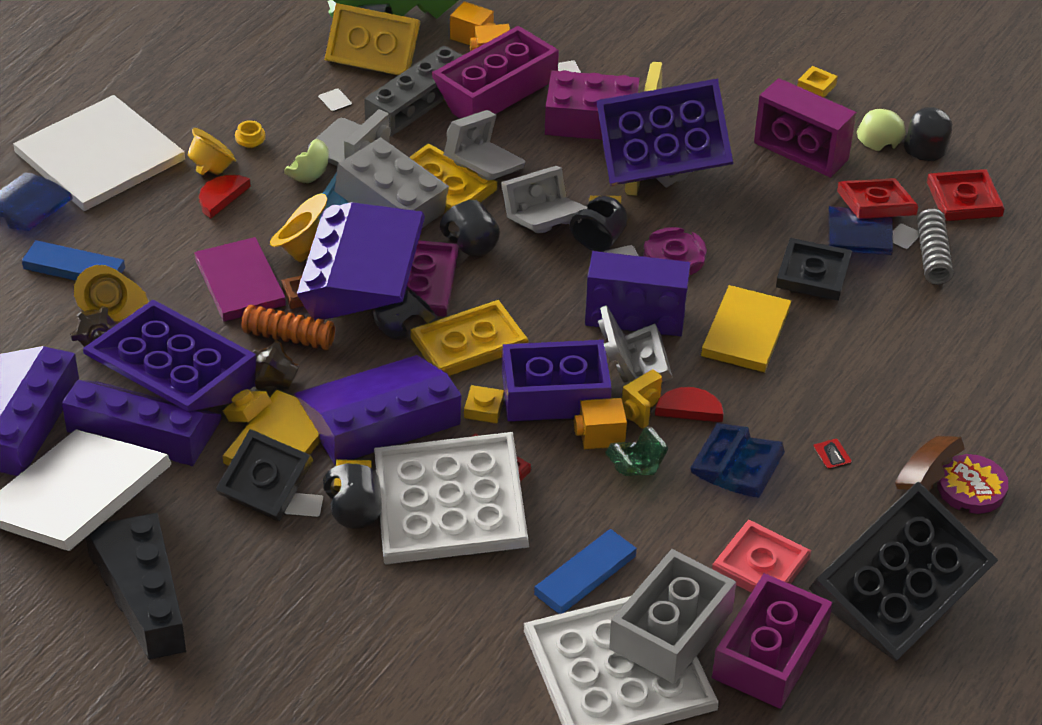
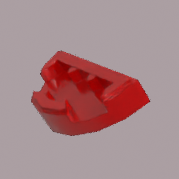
(220, 192)
(690, 404)

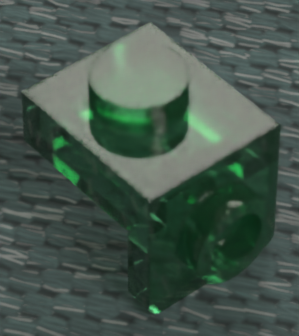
(640, 456)

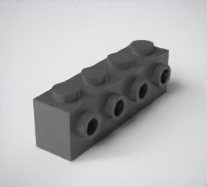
(410, 92)

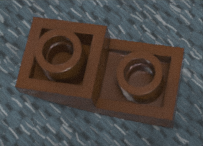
(928, 462)

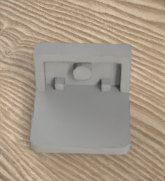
(348, 137)
(471, 147)
(539, 200)
(634, 352)

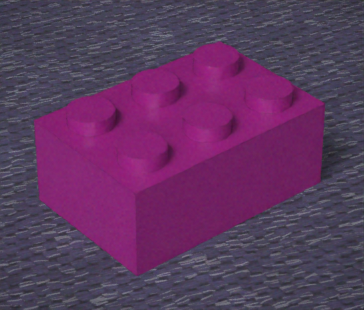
(573, 104)
(804, 127)
(771, 640)

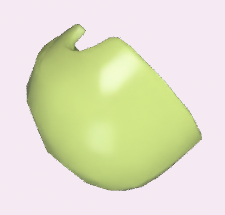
(880, 129)
(309, 164)

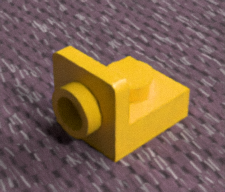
(641, 396)

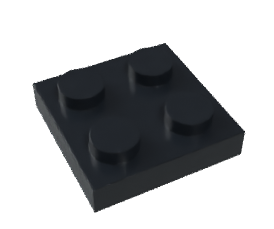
(813, 269)
(264, 474)

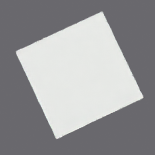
(99, 152)
(76, 488)
(450, 498)
(602, 687)

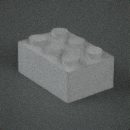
(389, 178)
(672, 615)

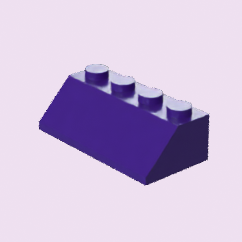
(139, 420)

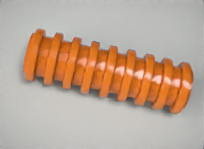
(288, 327)

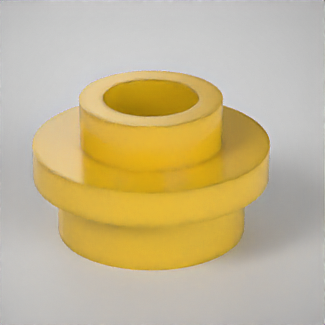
(249, 134)

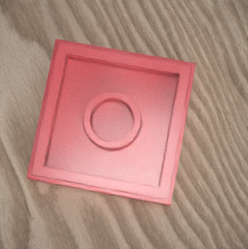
(760, 551)

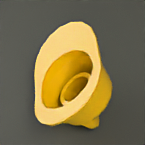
(209, 153)
(300, 229)
(108, 288)

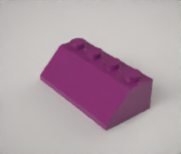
(497, 73)

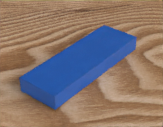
(65, 261)
(585, 571)

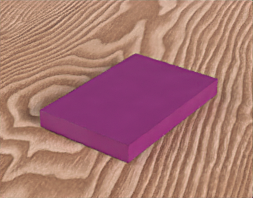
(434, 274)
(239, 277)

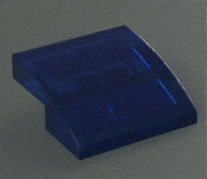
(31, 200)
(859, 235)
(737, 460)

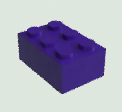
(638, 291)
(553, 378)

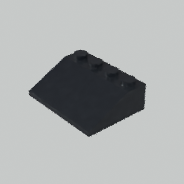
(904, 572)

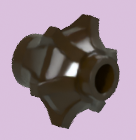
(92, 325)
(274, 367)

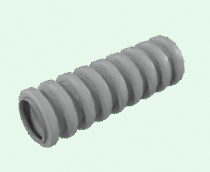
(934, 246)

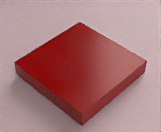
(965, 194)
(877, 198)

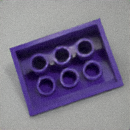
(664, 132)
(359, 259)
(175, 358)
(31, 401)
(382, 407)

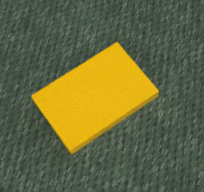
(372, 39)
(462, 182)
(746, 328)
(468, 337)
(283, 421)

